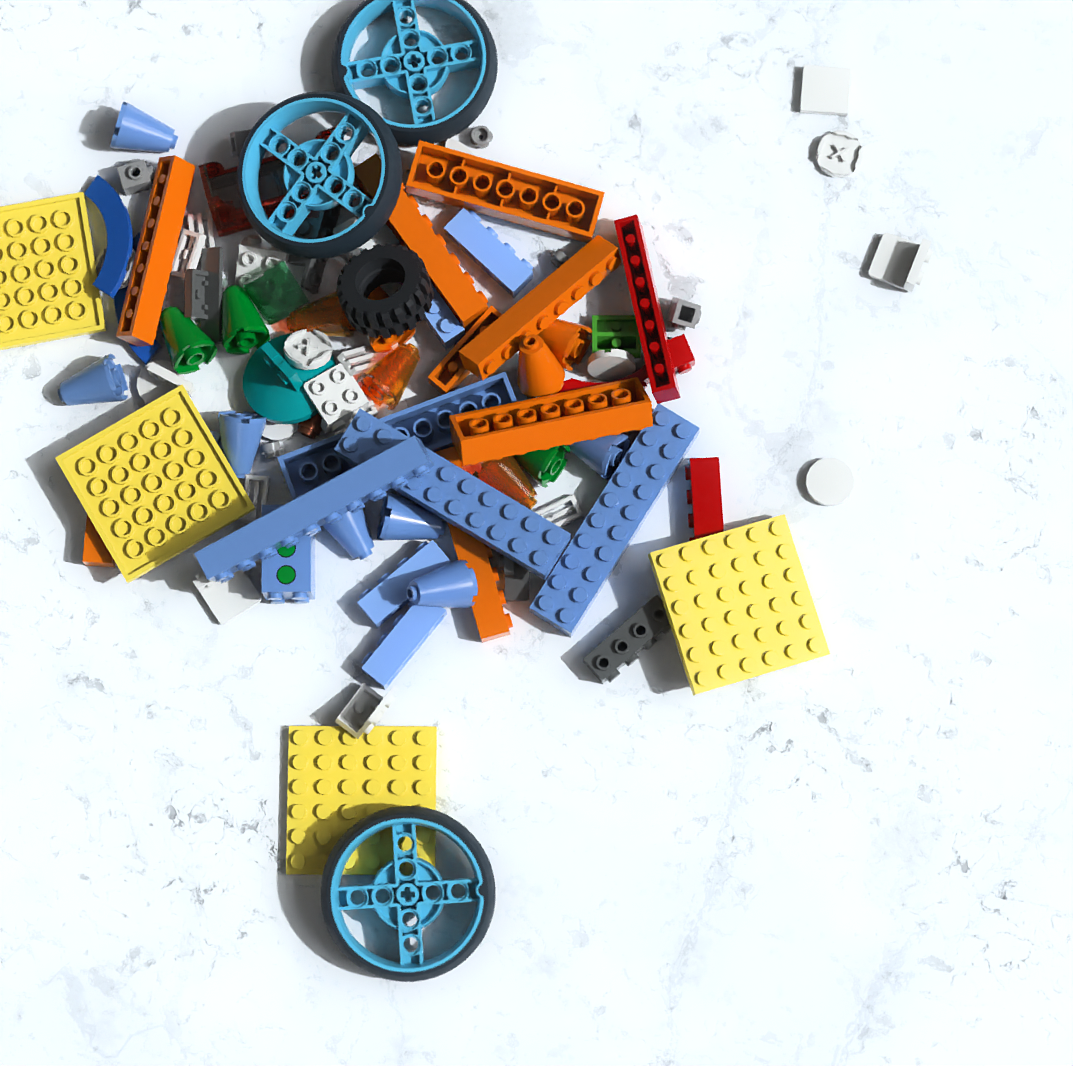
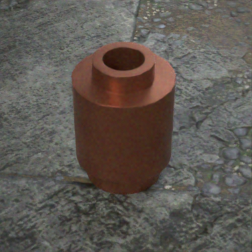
(311, 427)

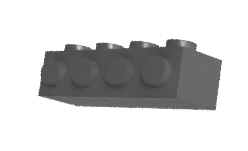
(628, 640)

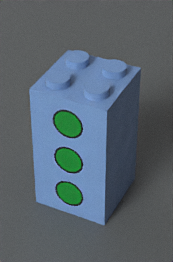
(290, 572)

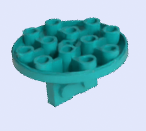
(276, 387)

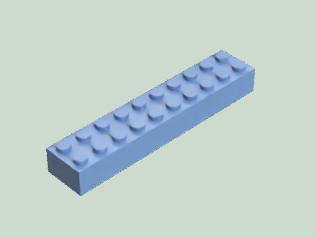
(428, 421)
(463, 500)
(314, 509)
(614, 520)

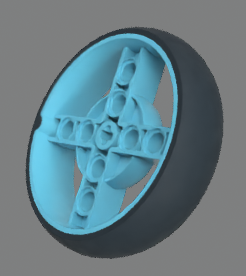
(480, 54)
(267, 136)
(403, 823)

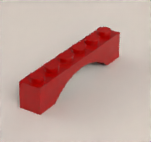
(682, 361)

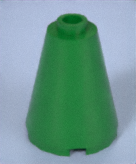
(241, 322)
(185, 341)
(544, 464)

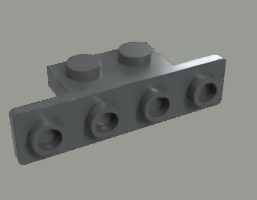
(313, 229)
(204, 293)
(515, 580)

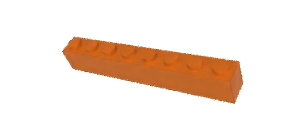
(156, 251)
(540, 307)
(488, 604)

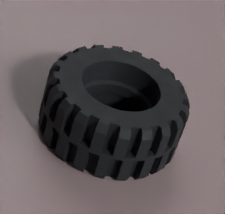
(393, 313)

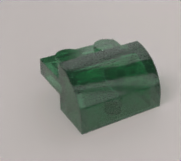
(275, 292)

